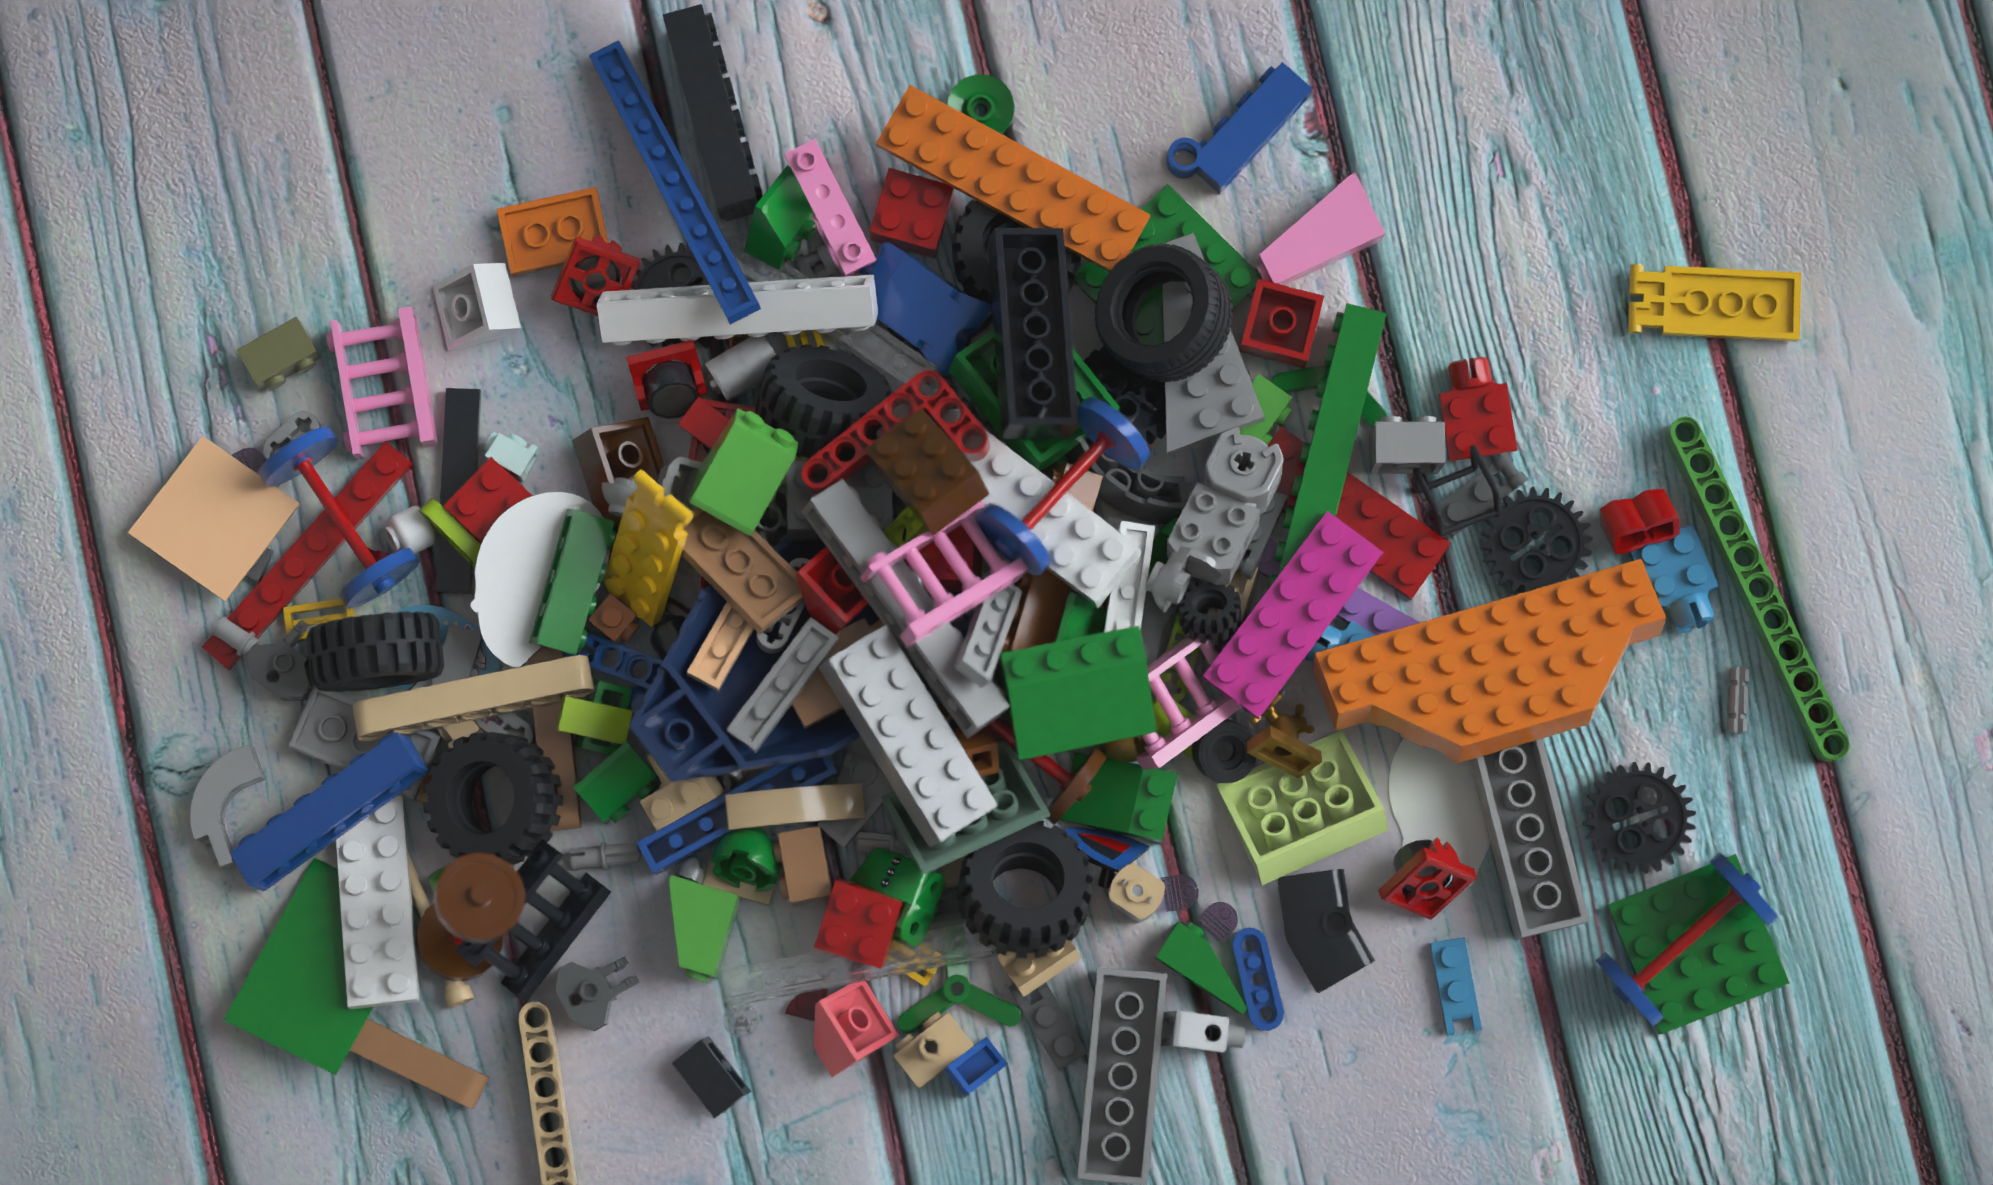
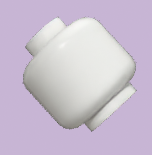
(409, 530)

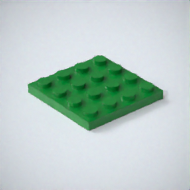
(1170, 220)
(1715, 972)

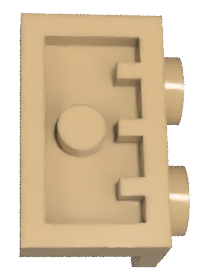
(1033, 972)

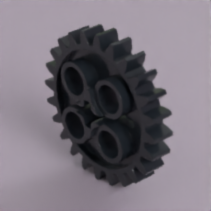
(660, 273)
(1147, 419)
(1518, 517)
(1628, 789)

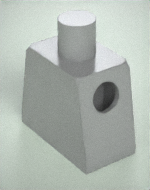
(1188, 1029)

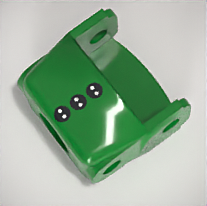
(904, 881)

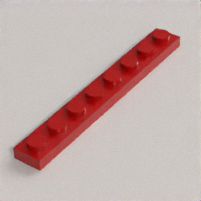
(312, 550)

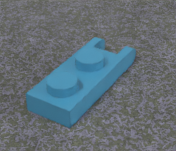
(1454, 983)

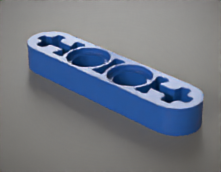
(624, 667)

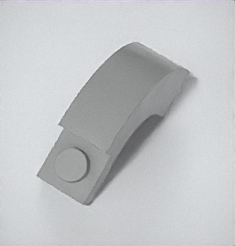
(212, 795)

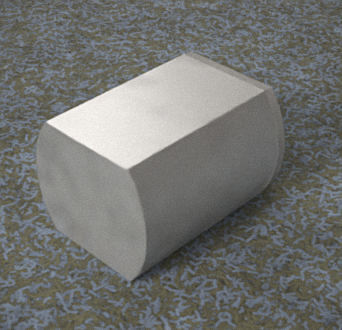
(739, 367)

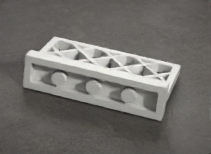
(1128, 596)

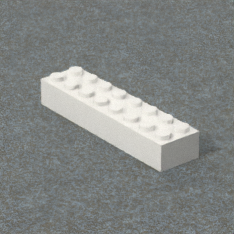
(1081, 545)

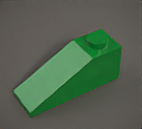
(1196, 961)

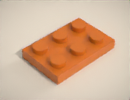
(542, 230)

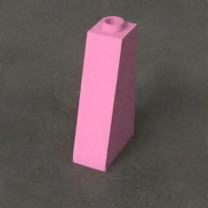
(1324, 235)

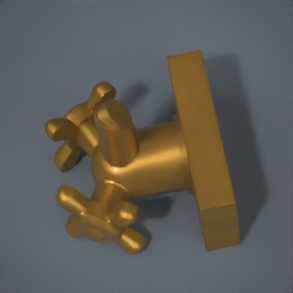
(1280, 741)

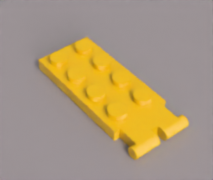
(1716, 303)
(647, 549)

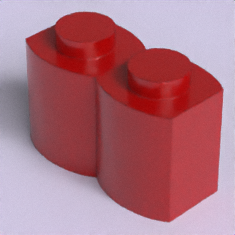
(1639, 521)

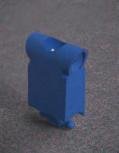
(924, 306)

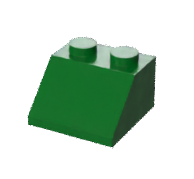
(780, 222)
(617, 784)

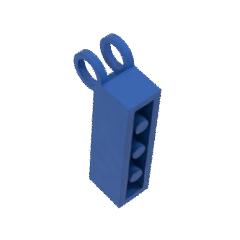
(1246, 132)

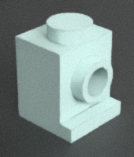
(512, 454)

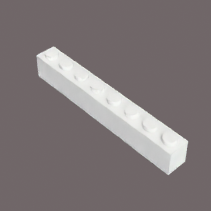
(695, 312)

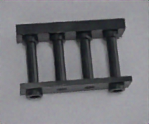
(557, 934)

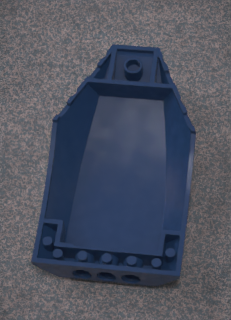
(687, 721)

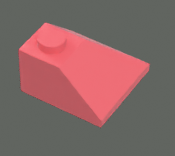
(850, 1027)

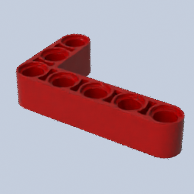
(883, 417)

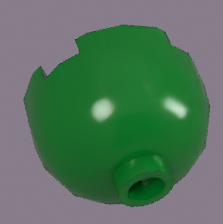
(746, 858)

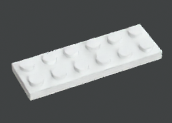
(378, 910)

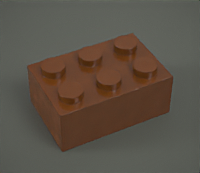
(927, 471)

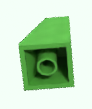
(743, 471)
(702, 926)

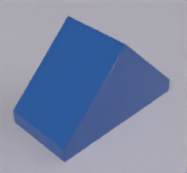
(975, 1066)

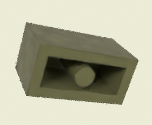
(279, 355)

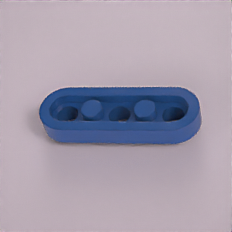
(1257, 962)

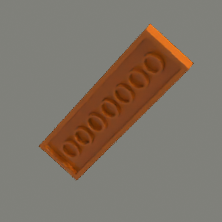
(1011, 178)

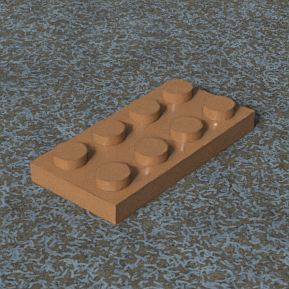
(742, 569)

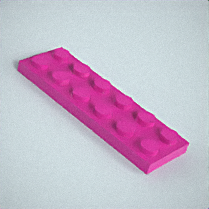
(1292, 615)

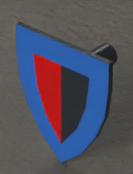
(1107, 850)

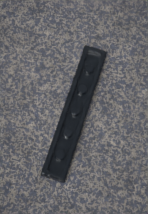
(458, 466)

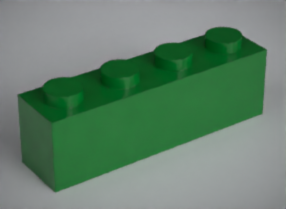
(572, 582)

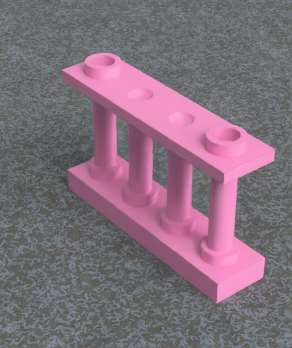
(832, 212)
(415, 394)
(947, 607)
(1184, 730)

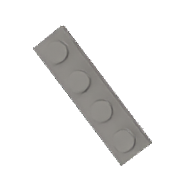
(987, 635)
(782, 684)

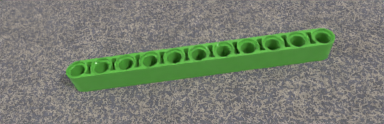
(1757, 607)

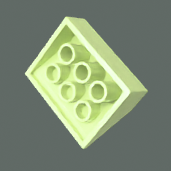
(1307, 818)

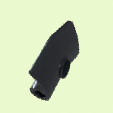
(1305, 907)

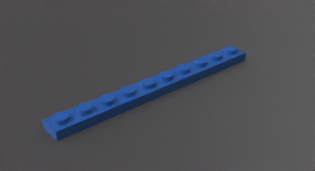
(675, 182)

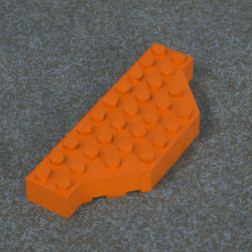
(1497, 668)

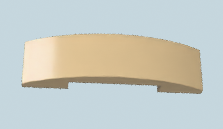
(794, 806)

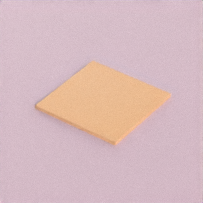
(213, 518)

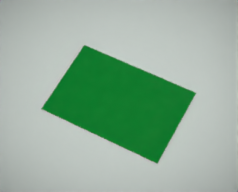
(299, 979)

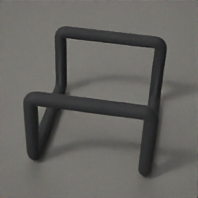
(1421, 487)

